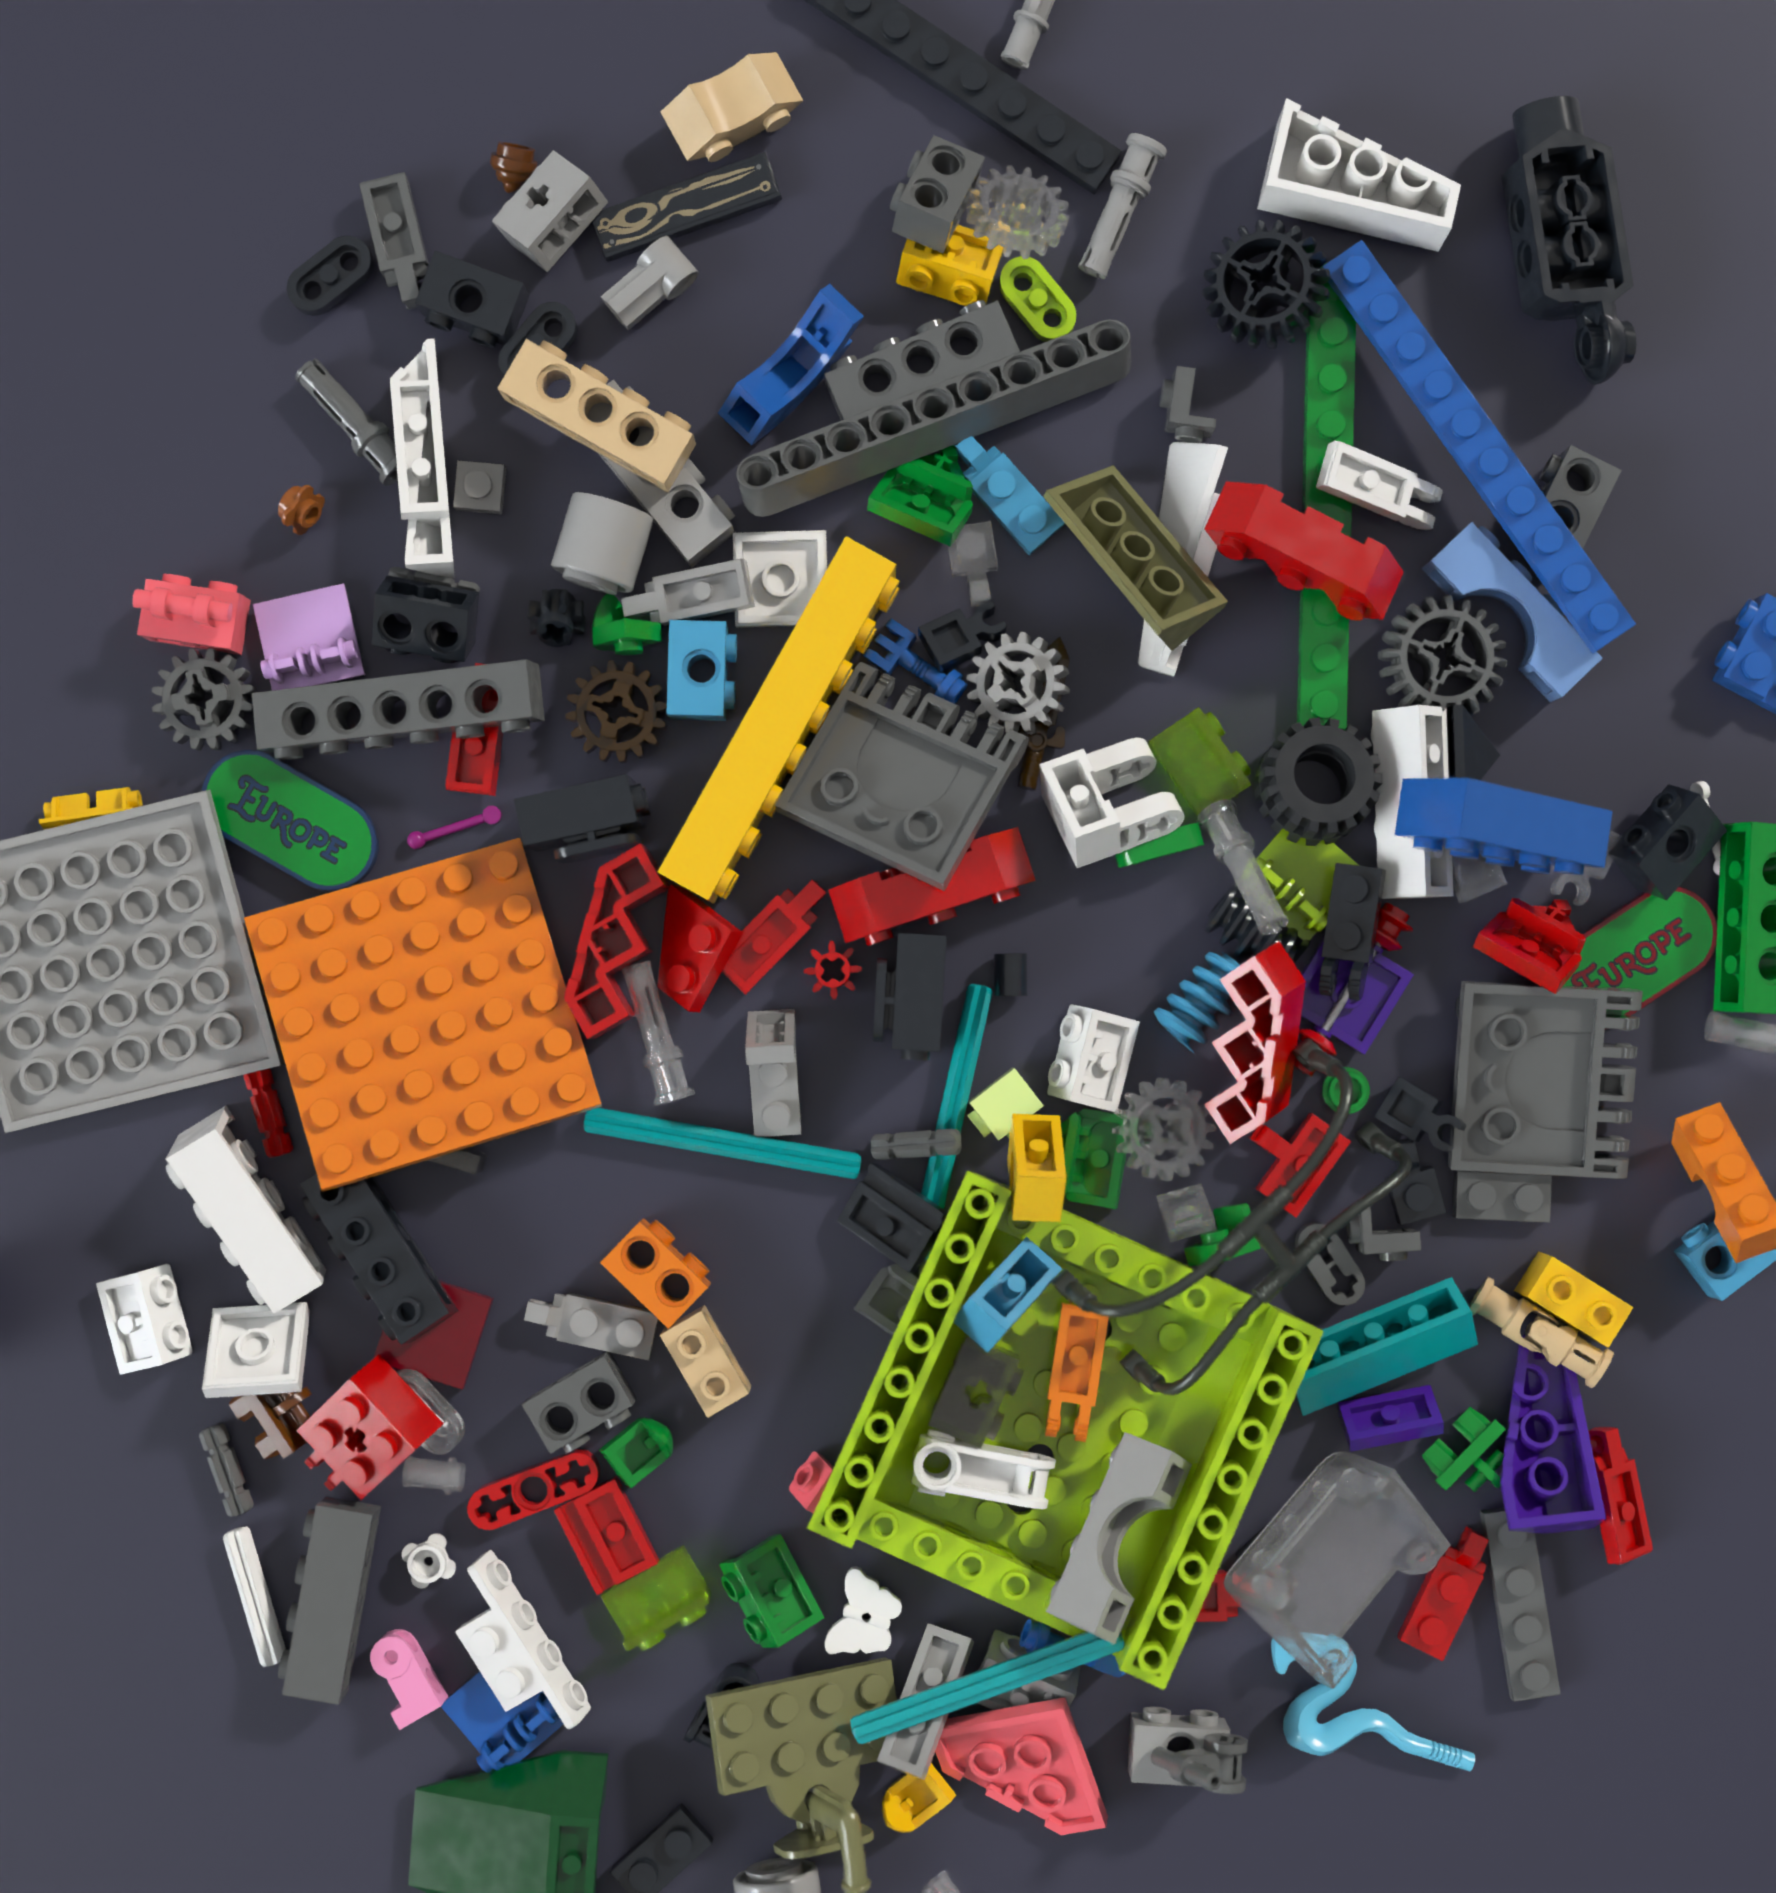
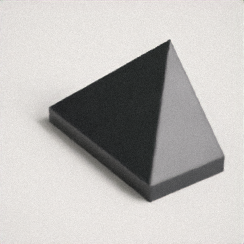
(1468, 747)

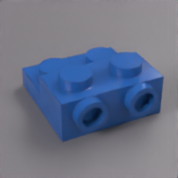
(1749, 661)

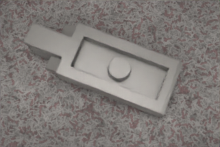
(693, 593)
(596, 1324)

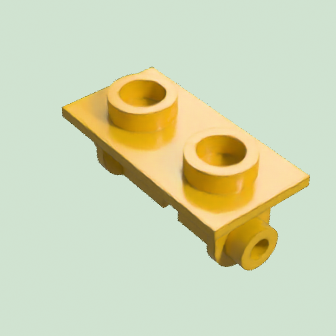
(76, 807)

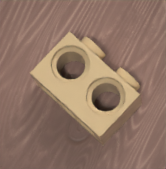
(706, 1361)

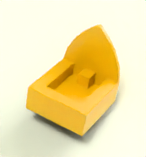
(914, 1801)

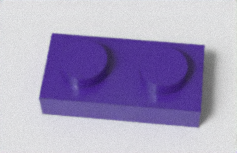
(1390, 1418)

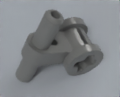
(1213, 1767)

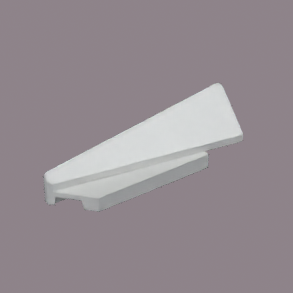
(1184, 511)

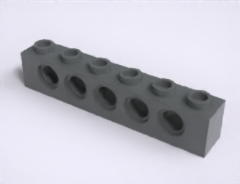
(281, 712)

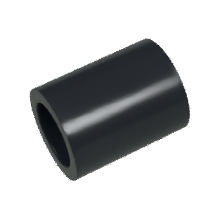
(1010, 974)

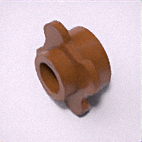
(300, 508)

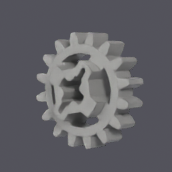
(1033, 674)

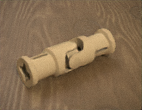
(1556, 1342)

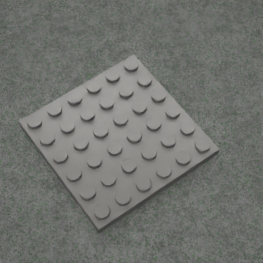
(124, 964)

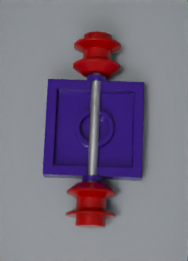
(1352, 1020)

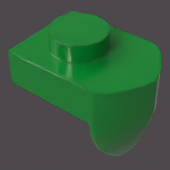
(618, 633)
(638, 1450)

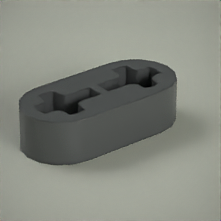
(1341, 1259)

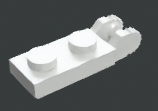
(1376, 485)

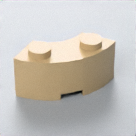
(732, 107)

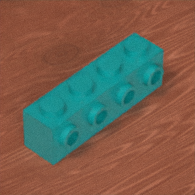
(1387, 1344)

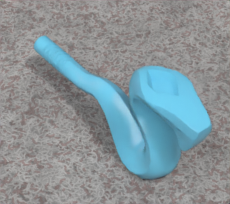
(1319, 1739)

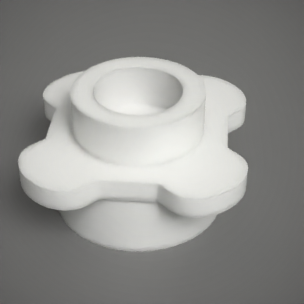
(415, 1557)

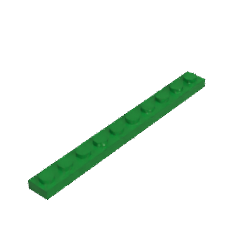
(1326, 420)

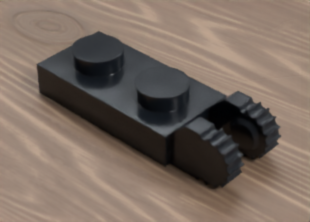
(1351, 926)

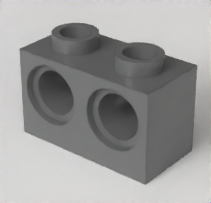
(936, 193)
(1578, 508)
(575, 1395)

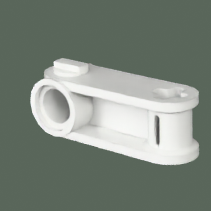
(983, 1473)

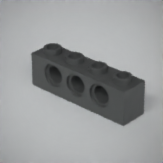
(977, 321)

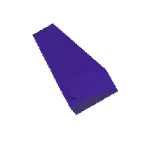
(1548, 1455)

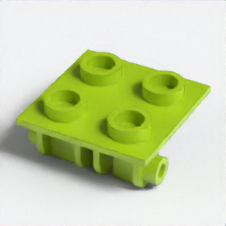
(1302, 880)

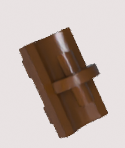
(280, 1418)

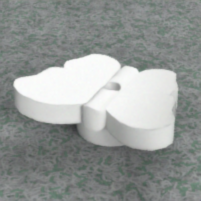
(854, 1631)

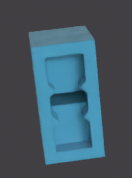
(1728, 1275)

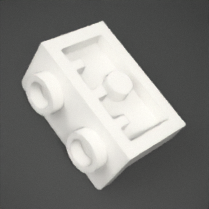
(1092, 1057)
(144, 1319)

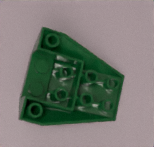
(512, 1827)

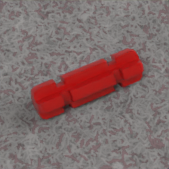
(268, 1113)

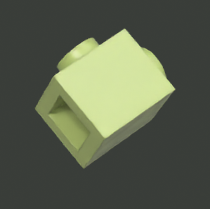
(999, 1101)

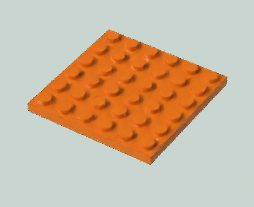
(421, 1013)

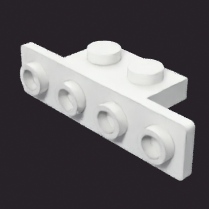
(514, 1649)

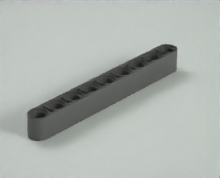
(935, 418)

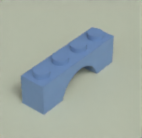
(1475, 566)

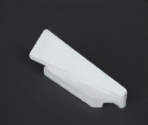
(422, 464)

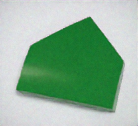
(926, 496)
(1091, 1158)

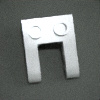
(1087, 823)

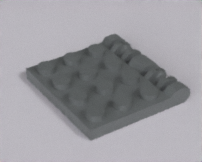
(899, 781)
(1536, 1077)

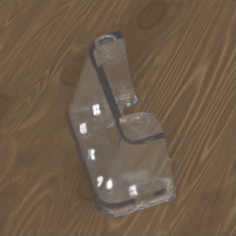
(1331, 1558)

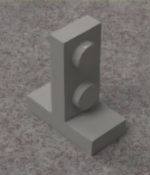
(773, 1072)

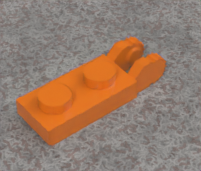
(1075, 1367)

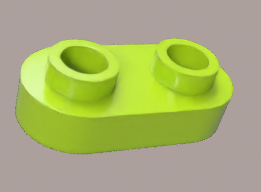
(1039, 300)

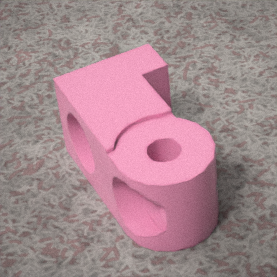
(409, 1674)

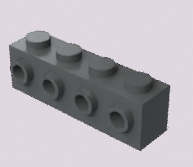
(330, 1600)

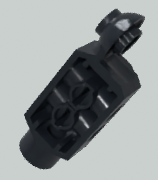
(1569, 233)

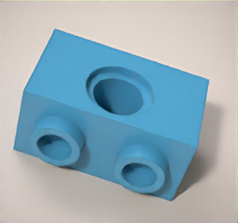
(688, 644)
(1006, 1294)

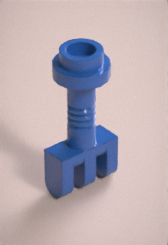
(947, 686)
(1038, 1635)

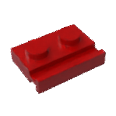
(606, 1535)

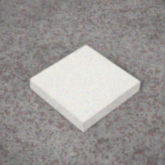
(782, 574)
(256, 1350)

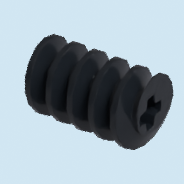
(1238, 923)

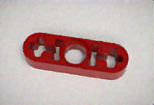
(497, 1491)

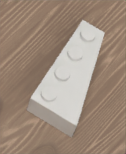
(1354, 184)
(244, 1212)

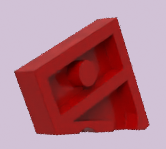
(693, 948)

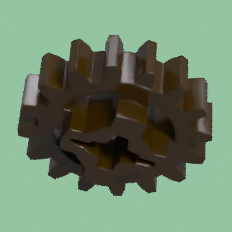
(623, 691)

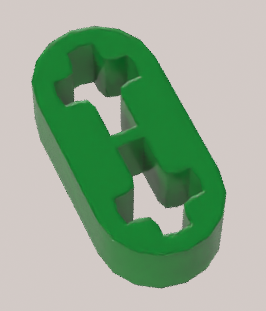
(1179, 840)

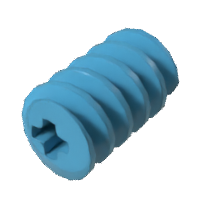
(1200, 1001)

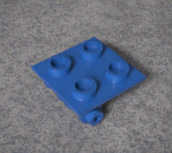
(498, 1734)

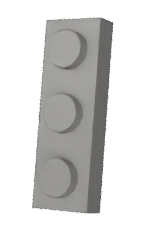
(938, 1660)

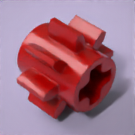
(833, 984)

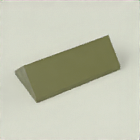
(1138, 553)

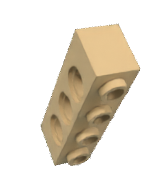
(655, 462)

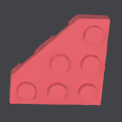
(1027, 1761)

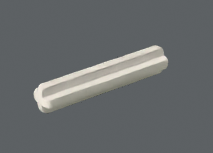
(254, 1595)

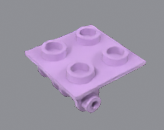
(308, 639)

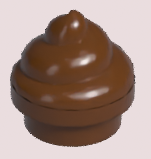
(513, 164)

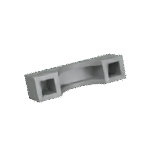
(1137, 1482)

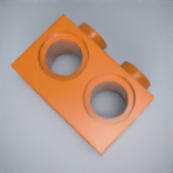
(647, 1281)

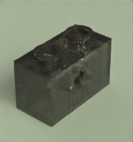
(955, 1412)

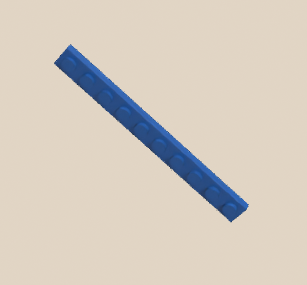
(1478, 447)

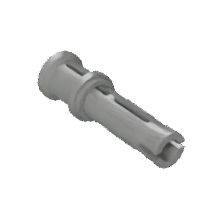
(1129, 186)

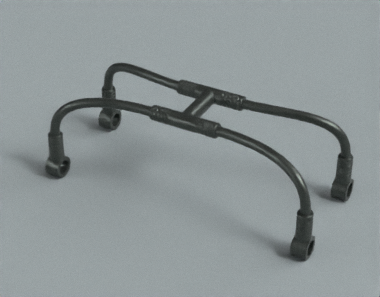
(1257, 1226)

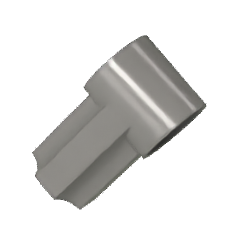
(659, 275)

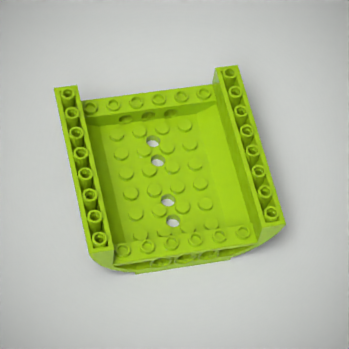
(1015, 1557)

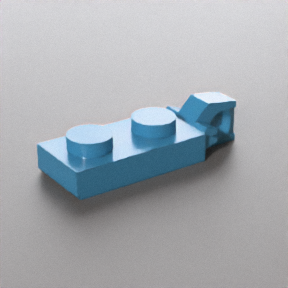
(1009, 495)

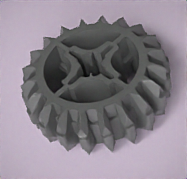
(1458, 623)

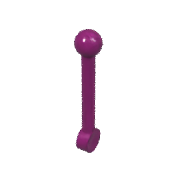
(490, 815)

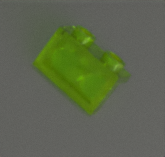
(1200, 760)
(658, 1600)

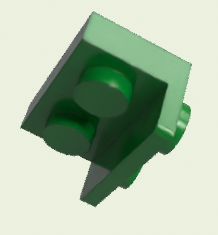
(770, 1593)

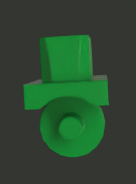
(1450, 1467)

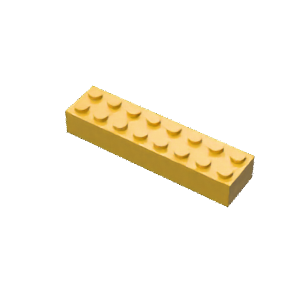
(780, 720)

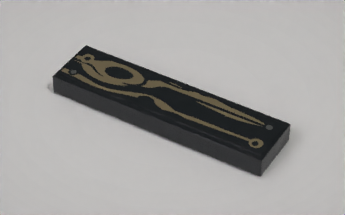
(687, 206)

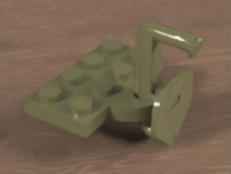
(793, 1741)

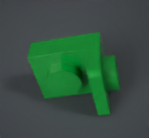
(1226, 1220)

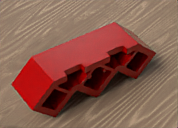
(1304, 549)
(891, 898)
(611, 940)
(1261, 1047)

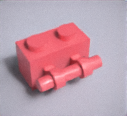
(192, 615)

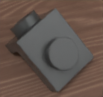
(1176, 397)
(1388, 1243)

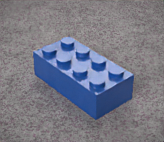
(1502, 825)

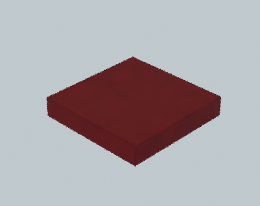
(447, 1349)

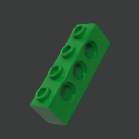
(1746, 920)

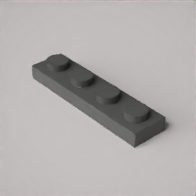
(1520, 1609)

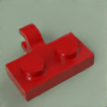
(1293, 1155)

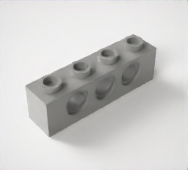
(690, 536)

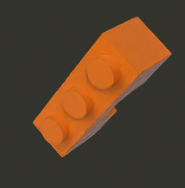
(1741, 1199)

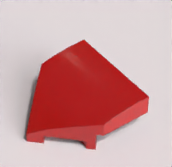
(1534, 942)

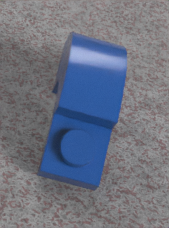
(794, 369)

